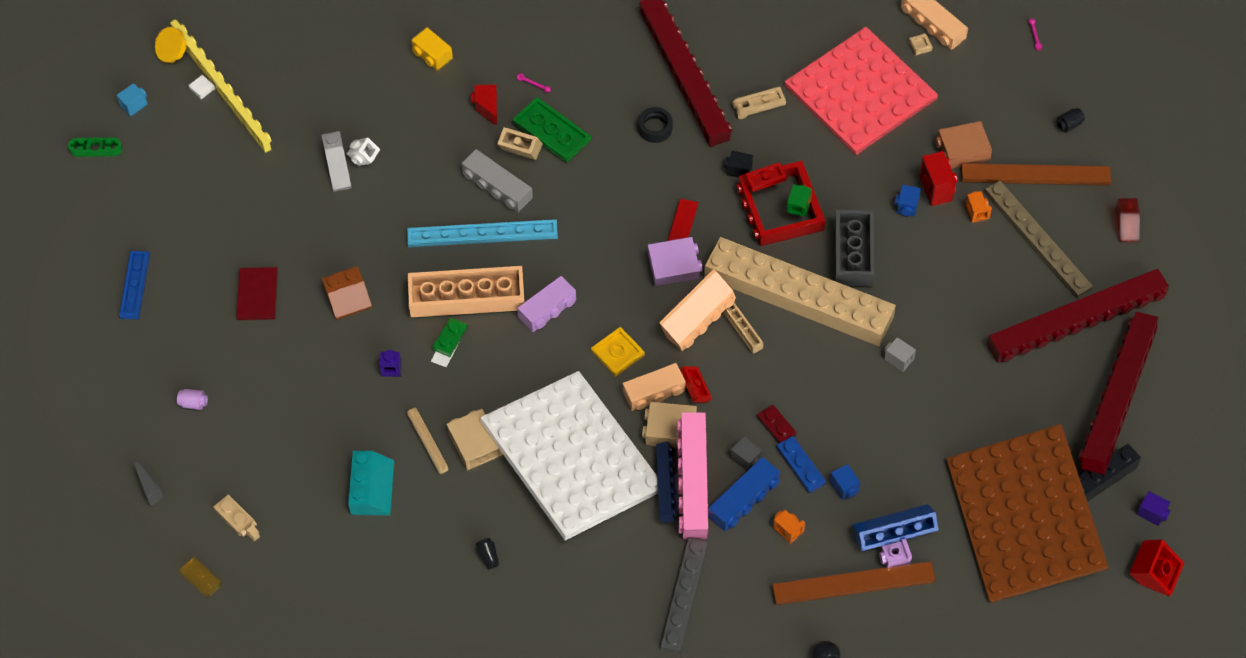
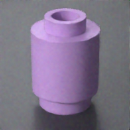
(192, 399)

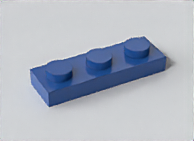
(801, 464)

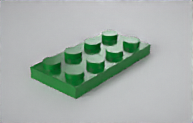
(552, 129)

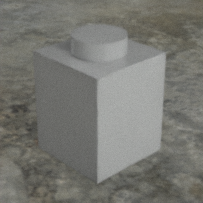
(899, 354)

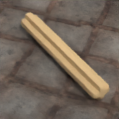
(427, 440)

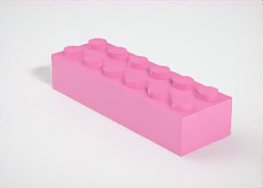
(694, 475)

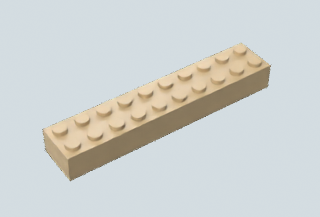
(801, 291)

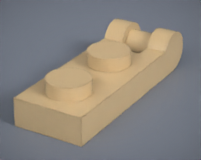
(759, 102)

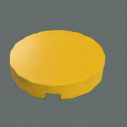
(170, 44)

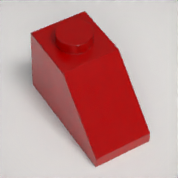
(486, 101)

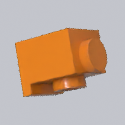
(978, 207)
(788, 525)

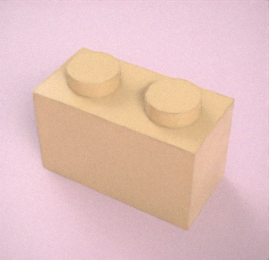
(520, 143)

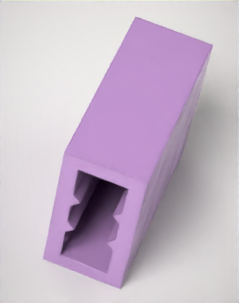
(674, 261)

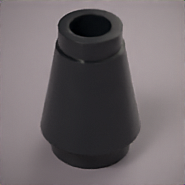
(487, 551)

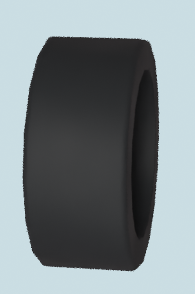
(655, 113)

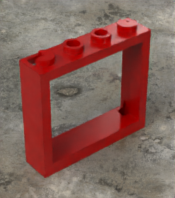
(789, 231)

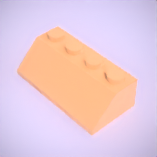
(697, 311)

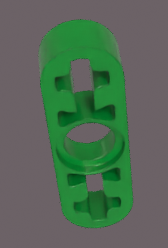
(82, 152)

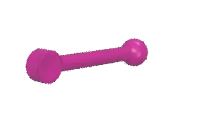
(1038, 46)
(520, 77)

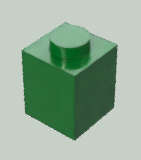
(799, 200)

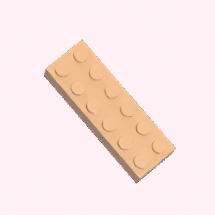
(465, 291)

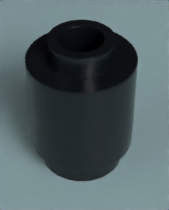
(1070, 119)

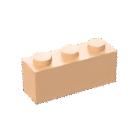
(654, 387)

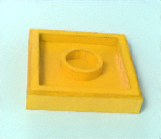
(617, 351)

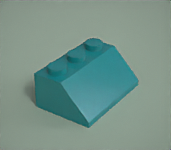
(371, 484)

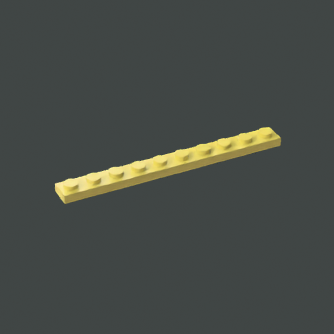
(225, 90)

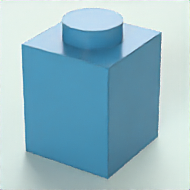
(132, 99)

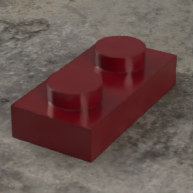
(776, 424)

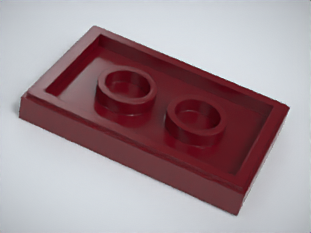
(257, 293)

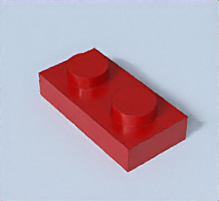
(765, 177)
(695, 384)

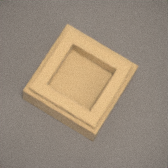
(920, 44)

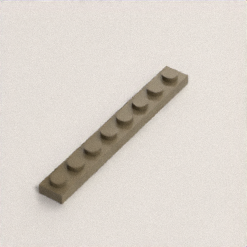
(1038, 239)

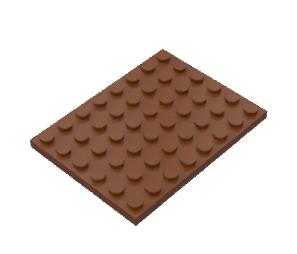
(1027, 513)

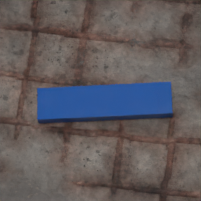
(134, 285)

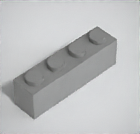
(497, 181)

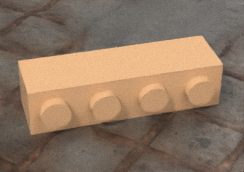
(936, 21)

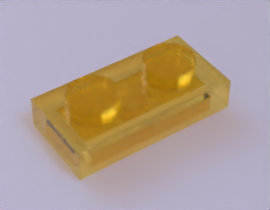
(200, 577)

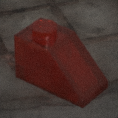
(1128, 219)

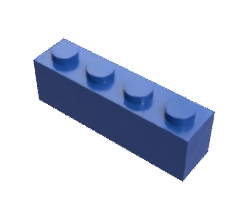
(744, 494)
(895, 527)

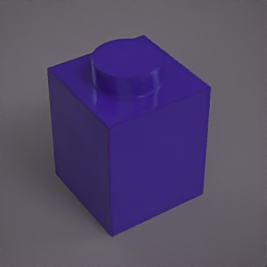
(1154, 508)

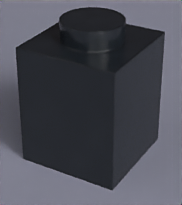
(738, 164)

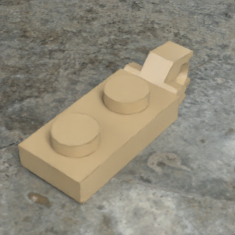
(237, 517)

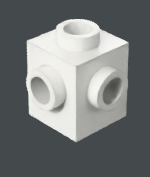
(362, 151)

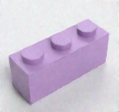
(547, 304)

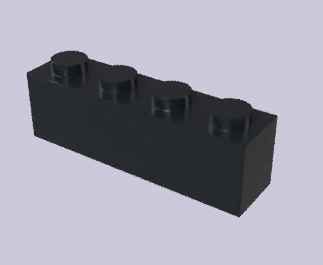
(1121, 464)

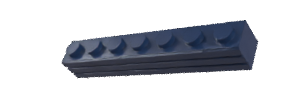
(665, 482)

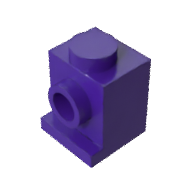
(390, 359)

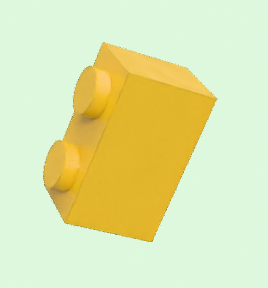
(431, 49)

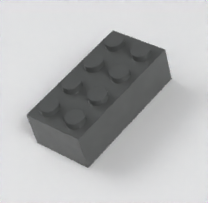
(854, 247)

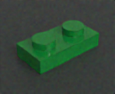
(450, 337)

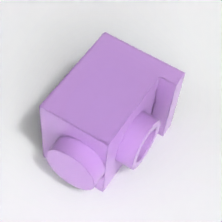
(890, 559)

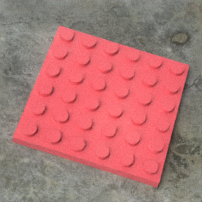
(860, 90)

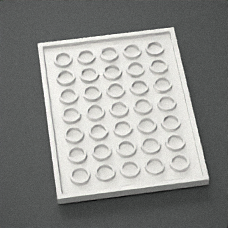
(571, 455)

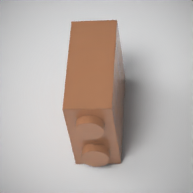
(964, 144)

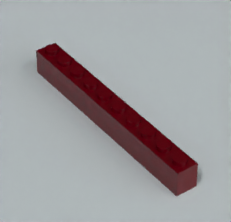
(685, 72)
(1077, 316)
(1119, 394)

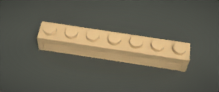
(743, 328)

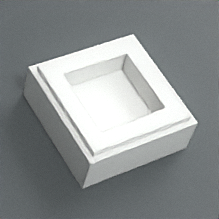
(201, 87)

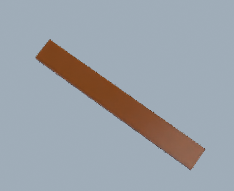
(1036, 174)
(853, 583)

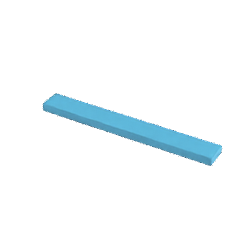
(482, 233)

